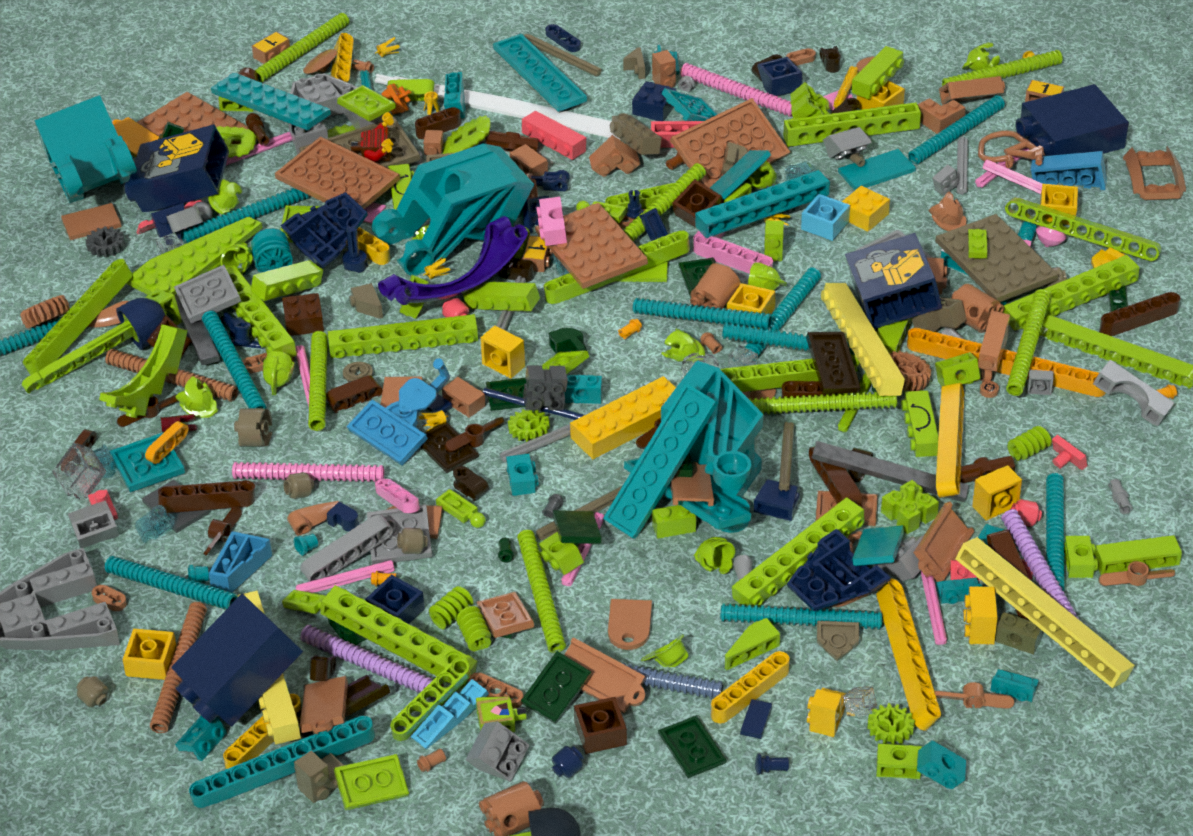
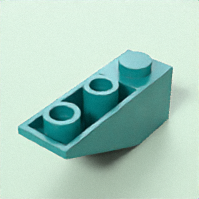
(454, 92)

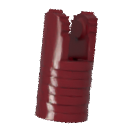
(167, 422)

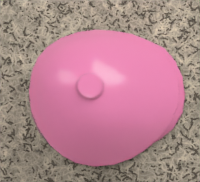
(1049, 236)

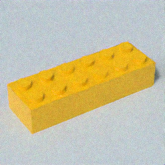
(621, 419)

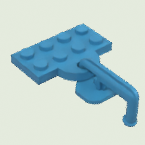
(394, 427)

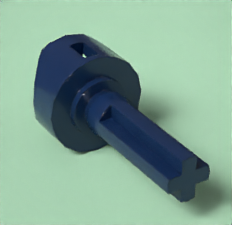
(354, 259)

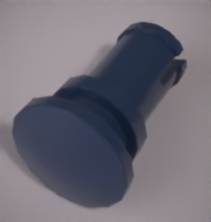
(634, 206)
(770, 764)

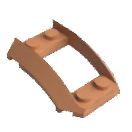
(1152, 191)

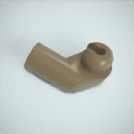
(857, 158)

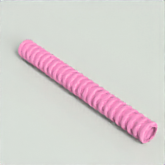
(738, 89)
(314, 471)

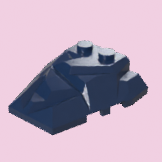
(322, 231)
(832, 577)

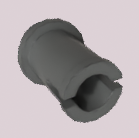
(554, 503)

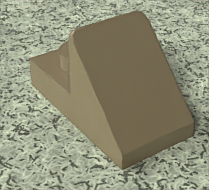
(635, 62)

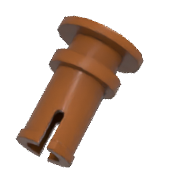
(674, 162)

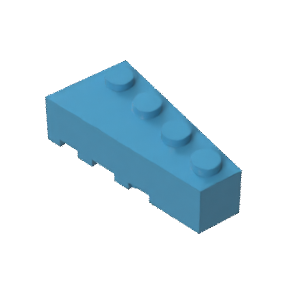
(1072, 170)

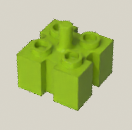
(807, 103)
(909, 506)

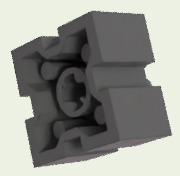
(545, 387)

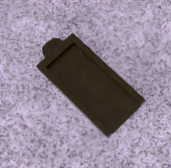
(360, 694)

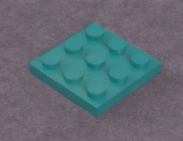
(689, 106)
(138, 471)

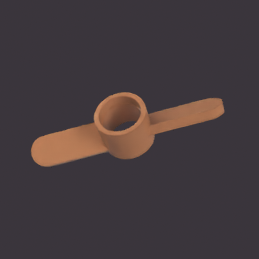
(1129, 577)
(980, 697)

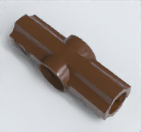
(510, 140)
(984, 466)

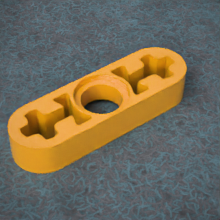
(166, 442)

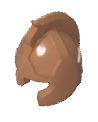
(948, 213)

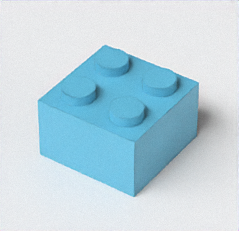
(825, 217)

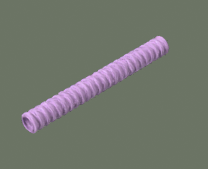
(1034, 559)
(365, 659)

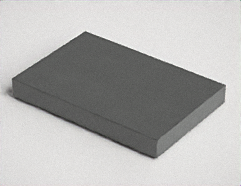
(182, 519)

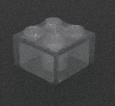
(79, 471)

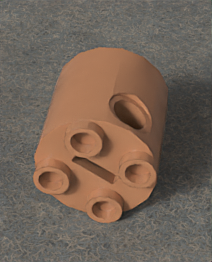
(715, 287)
(977, 306)
(509, 809)

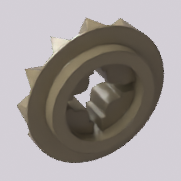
(352, 368)

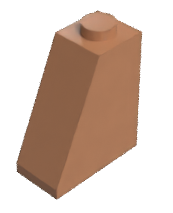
(994, 341)

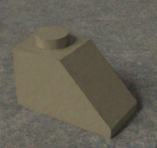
(366, 300)

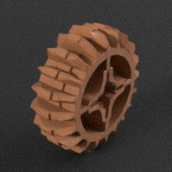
(45, 311)
(913, 369)

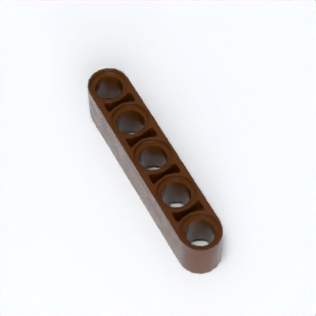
(1140, 314)
(836, 480)
(206, 496)
(1004, 545)

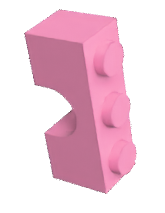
(551, 221)

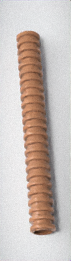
(135, 363)
(169, 695)

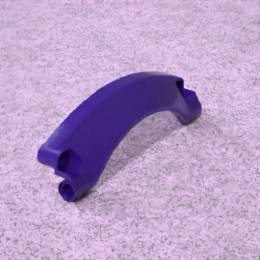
(497, 249)

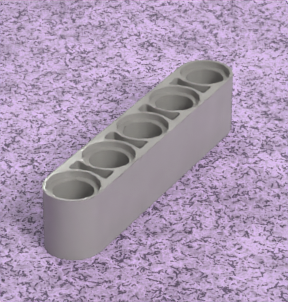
(347, 548)

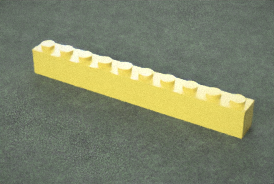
(863, 339)
(1045, 612)
(277, 701)

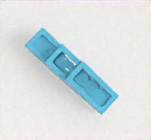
(449, 715)

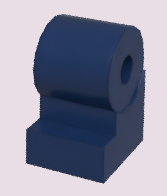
(343, 516)

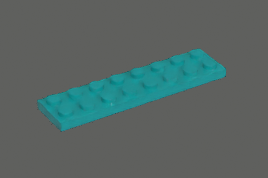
(540, 72)
(270, 101)
(660, 460)
(720, 515)

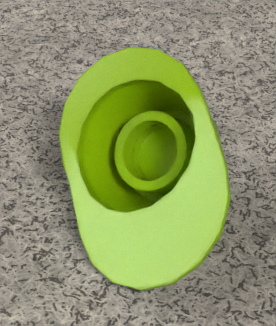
(670, 654)

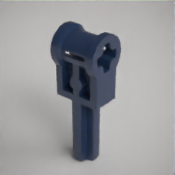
(552, 182)
(238, 329)

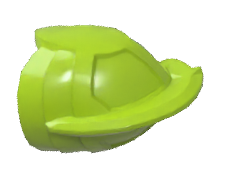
(979, 58)
(763, 176)
(226, 199)
(237, 254)
(764, 277)
(682, 345)
(277, 369)
(197, 400)
(715, 554)

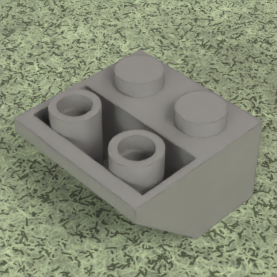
(846, 143)
(93, 524)
(906, 562)
(497, 751)

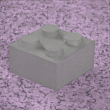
(945, 180)
(1040, 382)

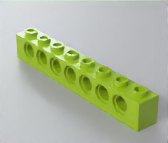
(871, 121)
(1077, 290)
(263, 323)
(402, 336)
(781, 566)
(391, 632)

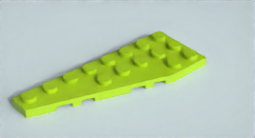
(191, 258)

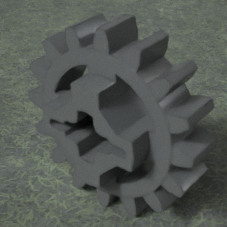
(105, 241)

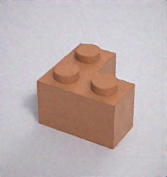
(940, 117)
(614, 154)

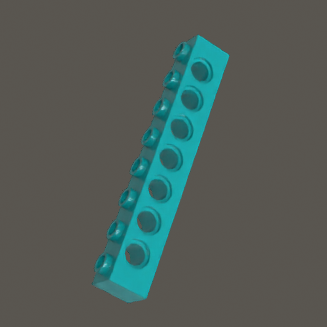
(761, 204)

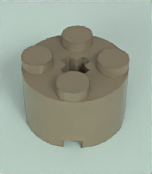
(253, 427)

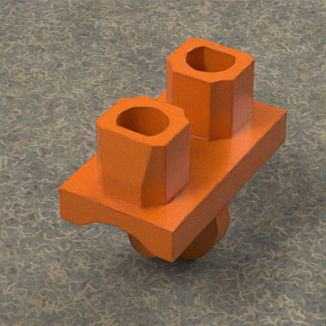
(398, 95)

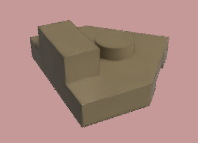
(732, 155)
(837, 637)

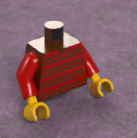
(376, 143)

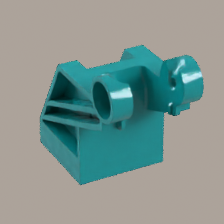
(84, 148)
(460, 198)
(727, 438)

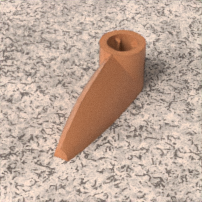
(107, 316)
(305, 518)

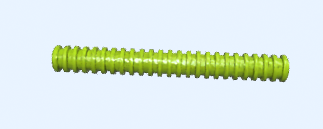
(302, 47)
(1011, 68)
(666, 199)
(1028, 342)
(318, 380)
(824, 402)
(541, 591)

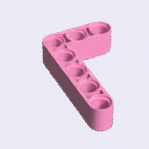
(728, 253)

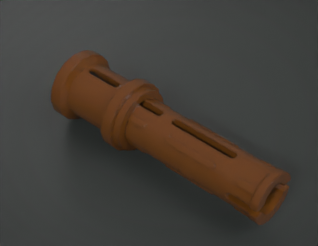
(256, 126)

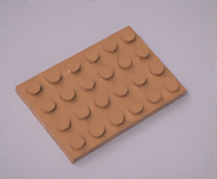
(190, 114)
(739, 125)
(331, 170)
(595, 247)

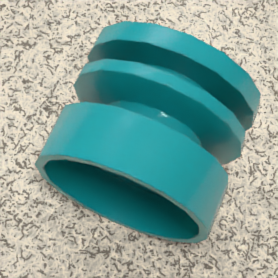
(271, 250)

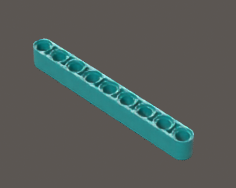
(272, 761)

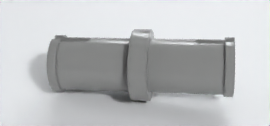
(1120, 496)

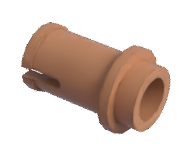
(361, 65)
(708, 340)
(432, 759)

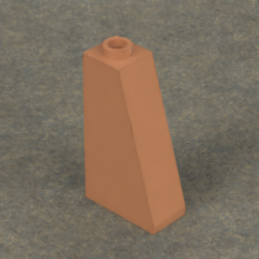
(971, 89)

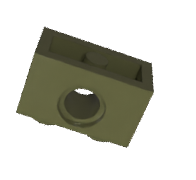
(1018, 633)

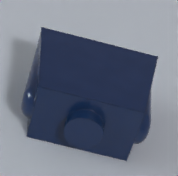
(776, 503)

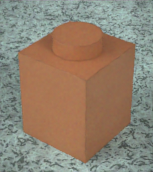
(433, 142)

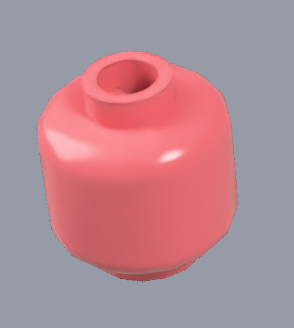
(454, 307)
(1028, 511)

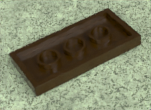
(833, 362)

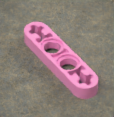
(397, 495)

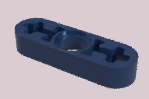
(571, 43)

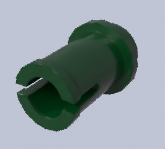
(505, 553)

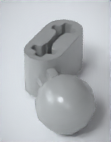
(191, 216)

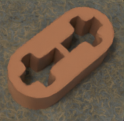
(802, 56)
(110, 596)

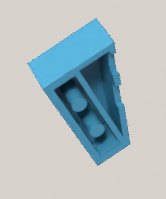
(239, 560)

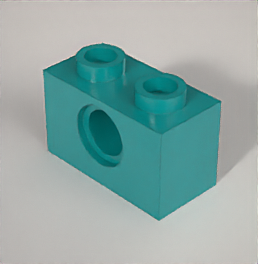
(583, 389)
(521, 474)
(941, 765)

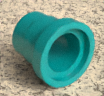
(305, 543)
(198, 573)

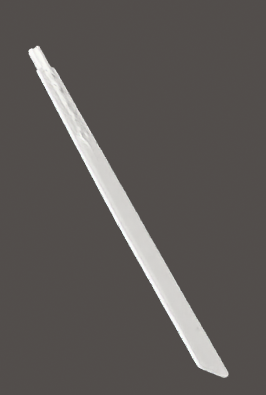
(521, 109)

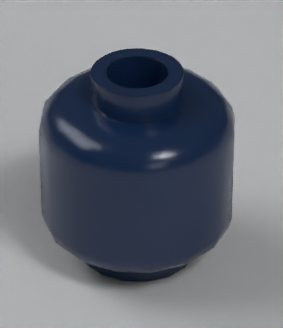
(567, 762)

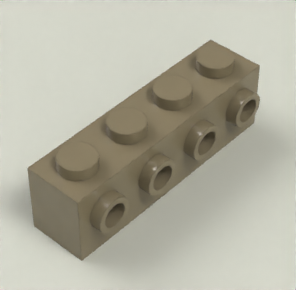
(635, 134)

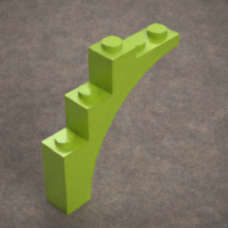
(164, 359)

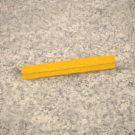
(845, 87)

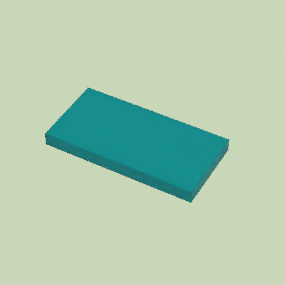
(877, 169)
(740, 172)
(878, 545)

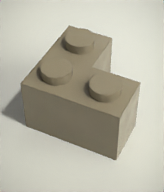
(950, 315)
(316, 775)

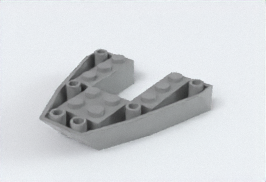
(323, 91)
(60, 579)

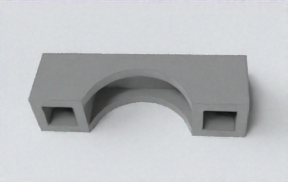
(1152, 403)

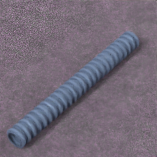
(679, 683)

